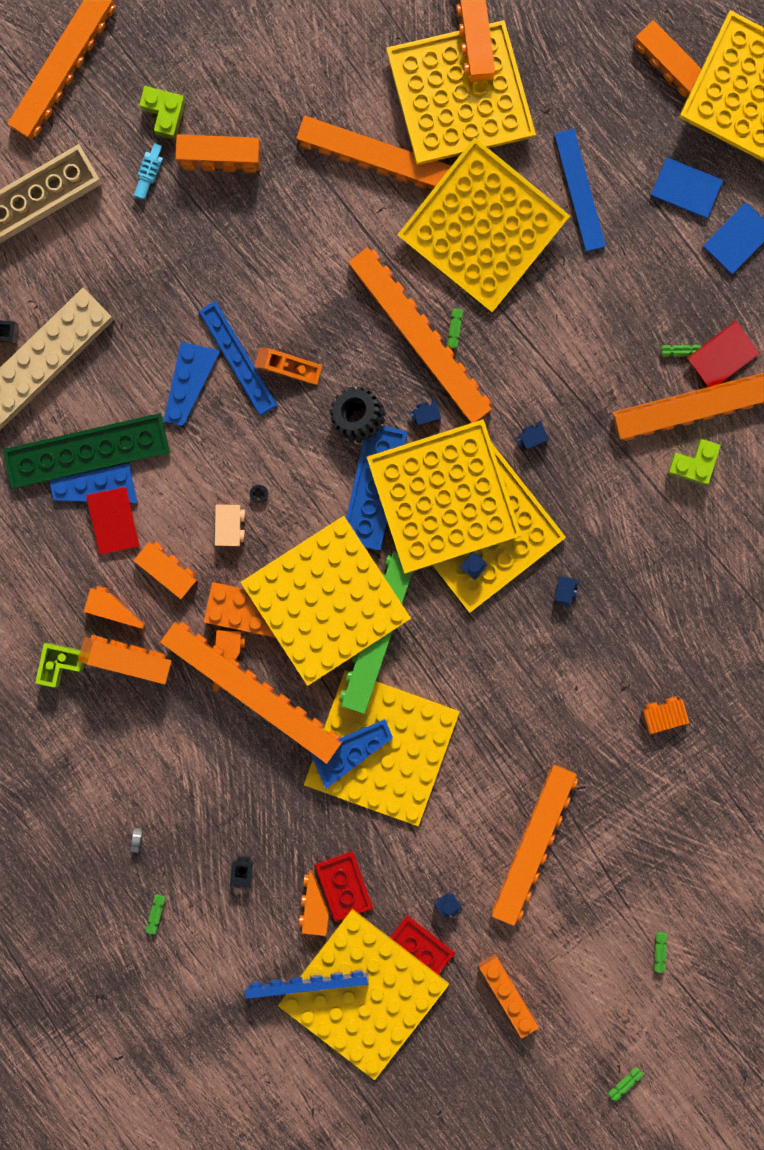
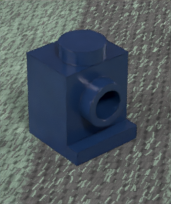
(425, 413)
(532, 436)
(473, 566)
(565, 591)
(448, 905)

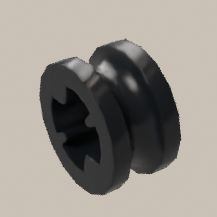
(255, 498)

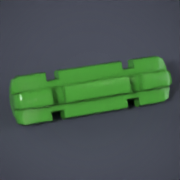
(454, 330)
(678, 350)
(155, 914)
(660, 952)
(625, 1084)

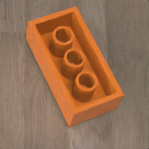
(218, 153)
(234, 609)
(124, 660)

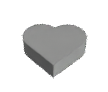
(136, 840)

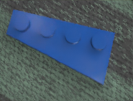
(190, 374)
(79, 485)
(352, 751)

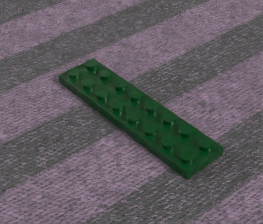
(86, 451)

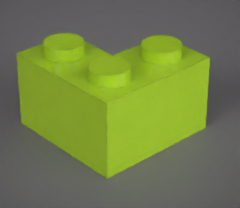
(168, 108)
(697, 468)
(52, 662)

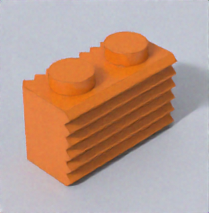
(665, 715)

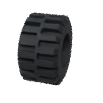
(349, 402)

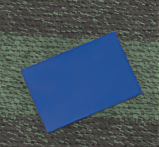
(686, 188)
(737, 238)

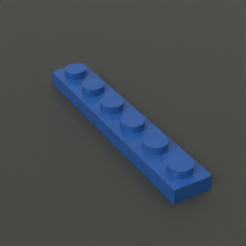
(315, 983)

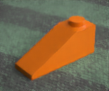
(288, 365)
(110, 607)
(231, 644)

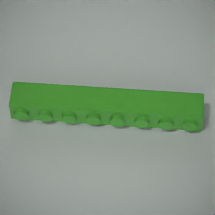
(369, 660)

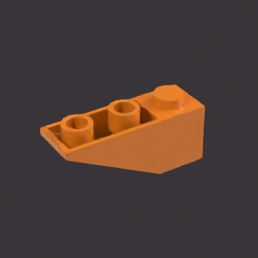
(316, 912)

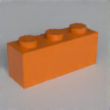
(166, 569)

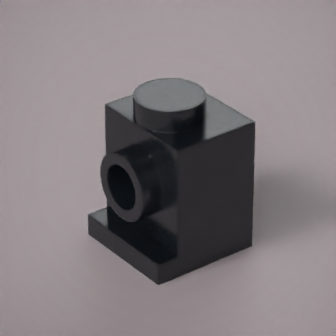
(238, 878)

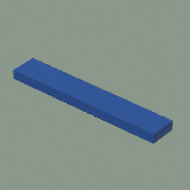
(579, 190)
(237, 358)

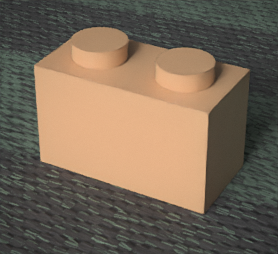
(228, 525)

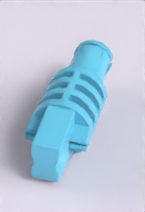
(148, 171)

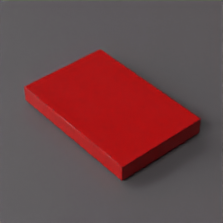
(723, 355)
(113, 520)
(343, 885)
(422, 944)

